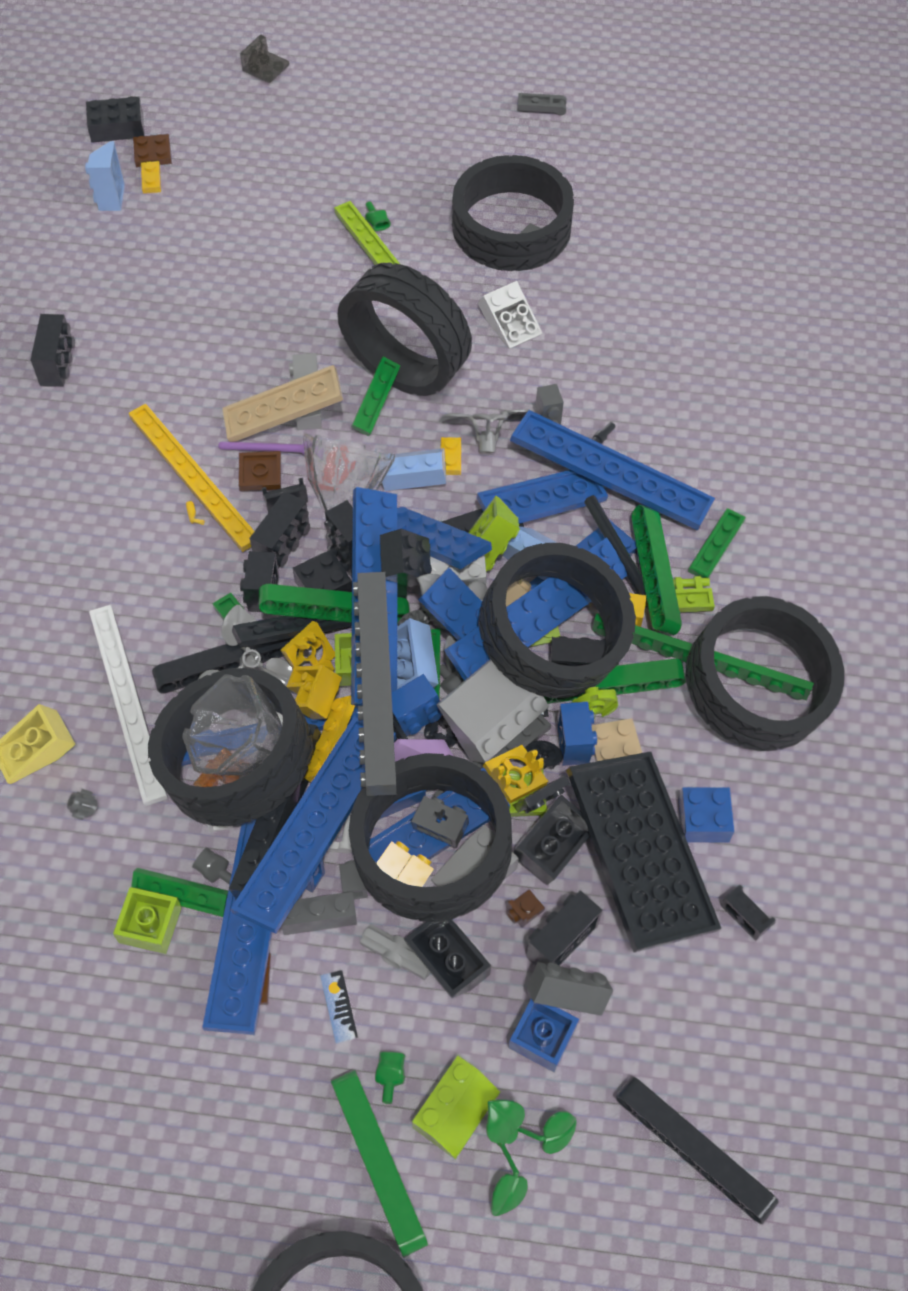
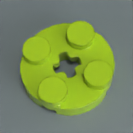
(599, 700)

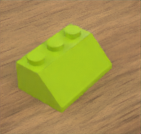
(497, 526)
(455, 1107)

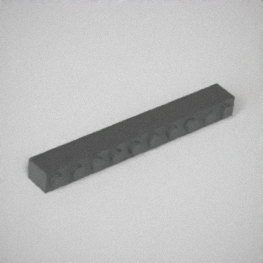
(376, 685)

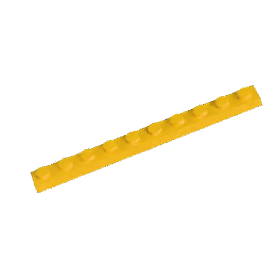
(193, 476)

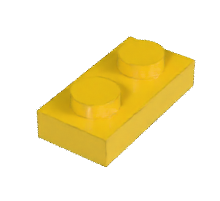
(151, 177)
(452, 454)

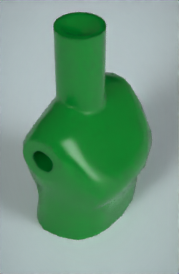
(377, 218)
(390, 1073)

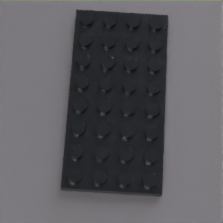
(643, 851)

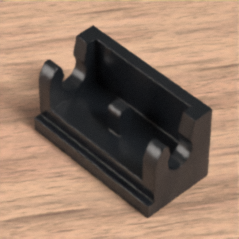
(271, 497)
(747, 913)

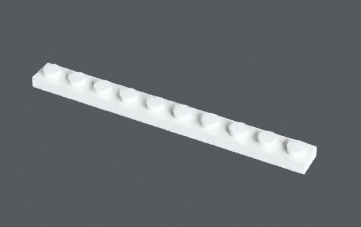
(126, 702)

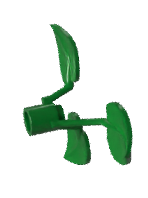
(503, 1128)

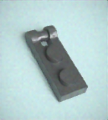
(542, 103)

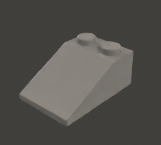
(469, 857)

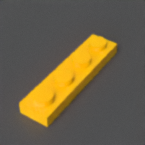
(333, 729)

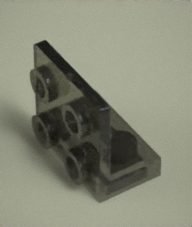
(260, 62)

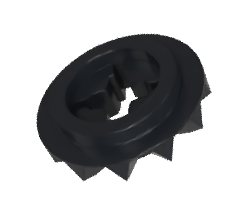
(431, 730)
(546, 749)

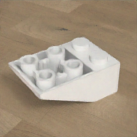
(510, 315)

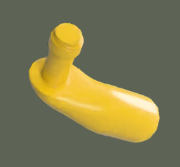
(192, 512)

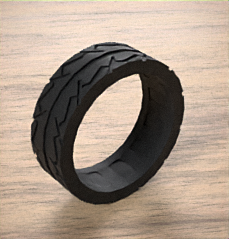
(512, 175)
(426, 306)
(584, 572)
(799, 631)
(250, 795)
(451, 900)
(336, 1245)

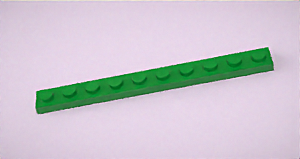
(725, 664)

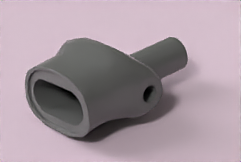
(451, 680)
(212, 866)

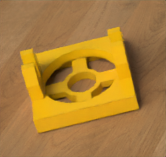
(299, 642)
(532, 765)

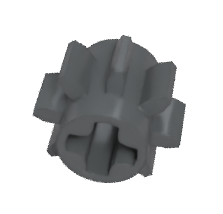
(82, 804)

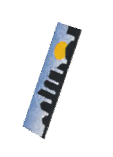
(339, 1006)

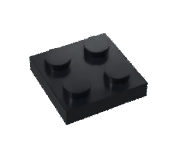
(547, 792)

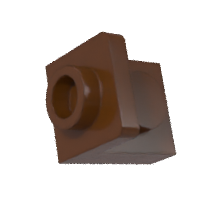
(524, 908)

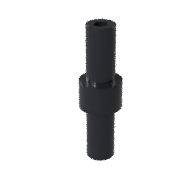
(601, 435)

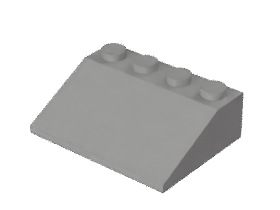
(489, 712)

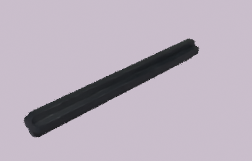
(608, 531)

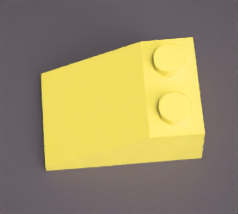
(33, 743)

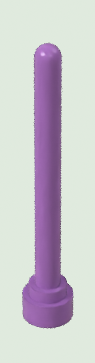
(249, 446)

